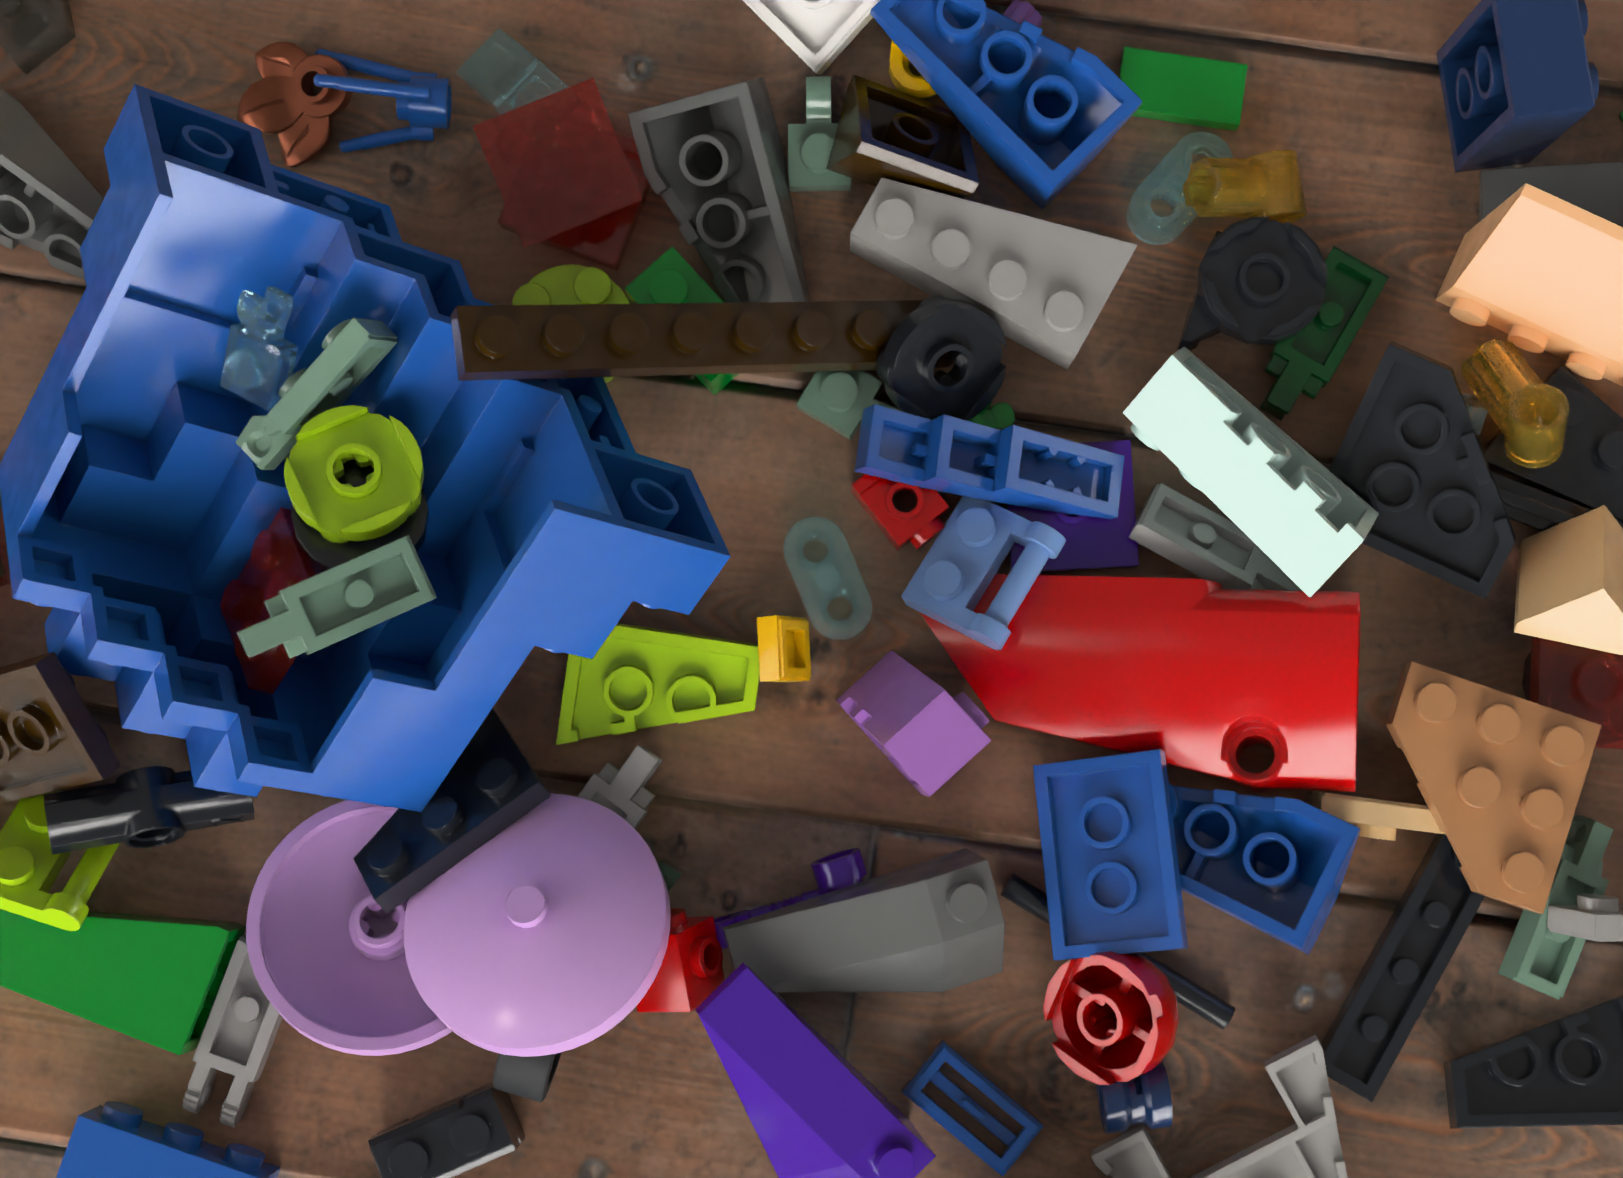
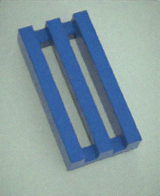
(929, 1072)

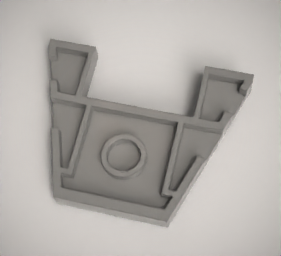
(1300, 1151)

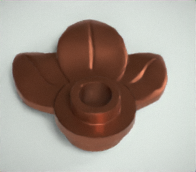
(286, 103)

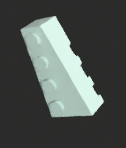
(1251, 470)

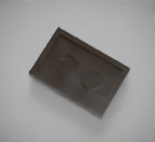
(47, 732)

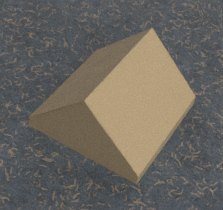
(1573, 583)

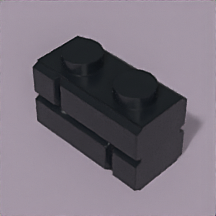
(449, 1137)

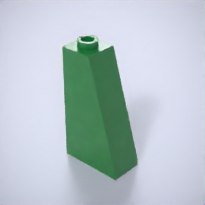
(123, 971)

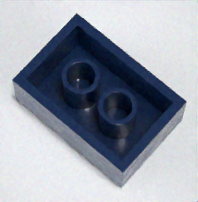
(1515, 80)

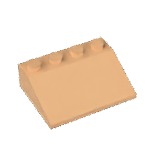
(1545, 280)

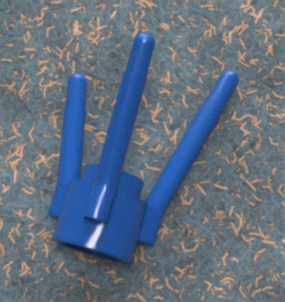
(418, 95)

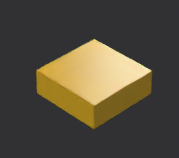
(783, 649)

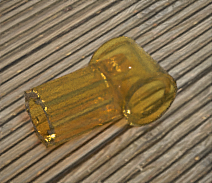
(1248, 187)
(1523, 407)

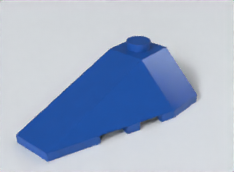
(1017, 92)
(1262, 859)

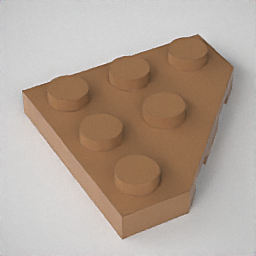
(1494, 777)

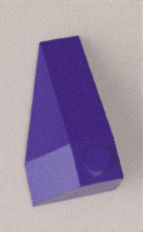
(802, 1094)

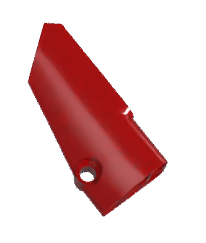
(1179, 673)

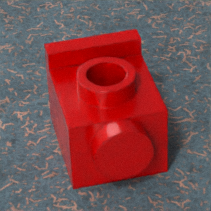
(901, 527)

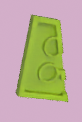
(655, 680)

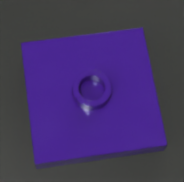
(1091, 541)

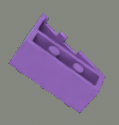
(915, 722)

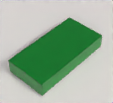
(1185, 88)

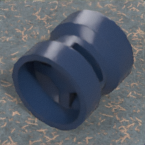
(1136, 1102)

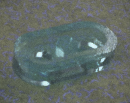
(1167, 184)
(829, 579)

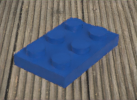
(1110, 855)

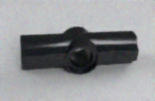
(141, 809)

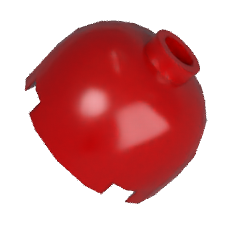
(1111, 1016)

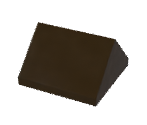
(902, 140)

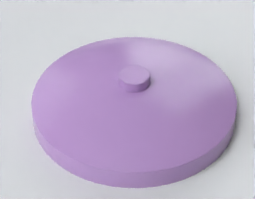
(541, 931)
(328, 947)

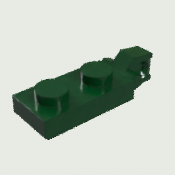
(1314, 353)

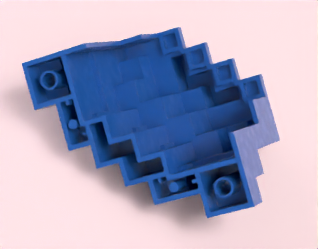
(143, 507)

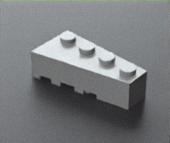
(1022, 271)

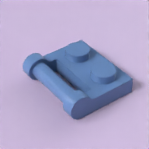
(966, 561)

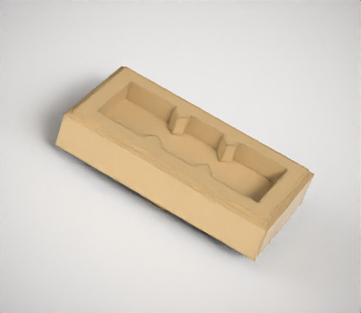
(1374, 816)

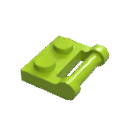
(31, 869)

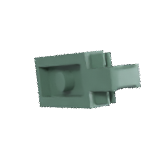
(348, 358)
(342, 601)
(1548, 958)

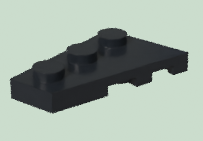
(1544, 1076)

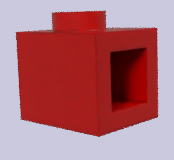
(689, 967)

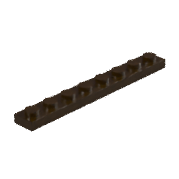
(673, 338)

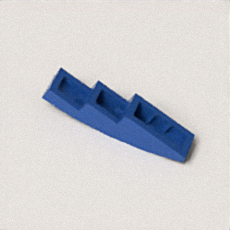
(990, 463)

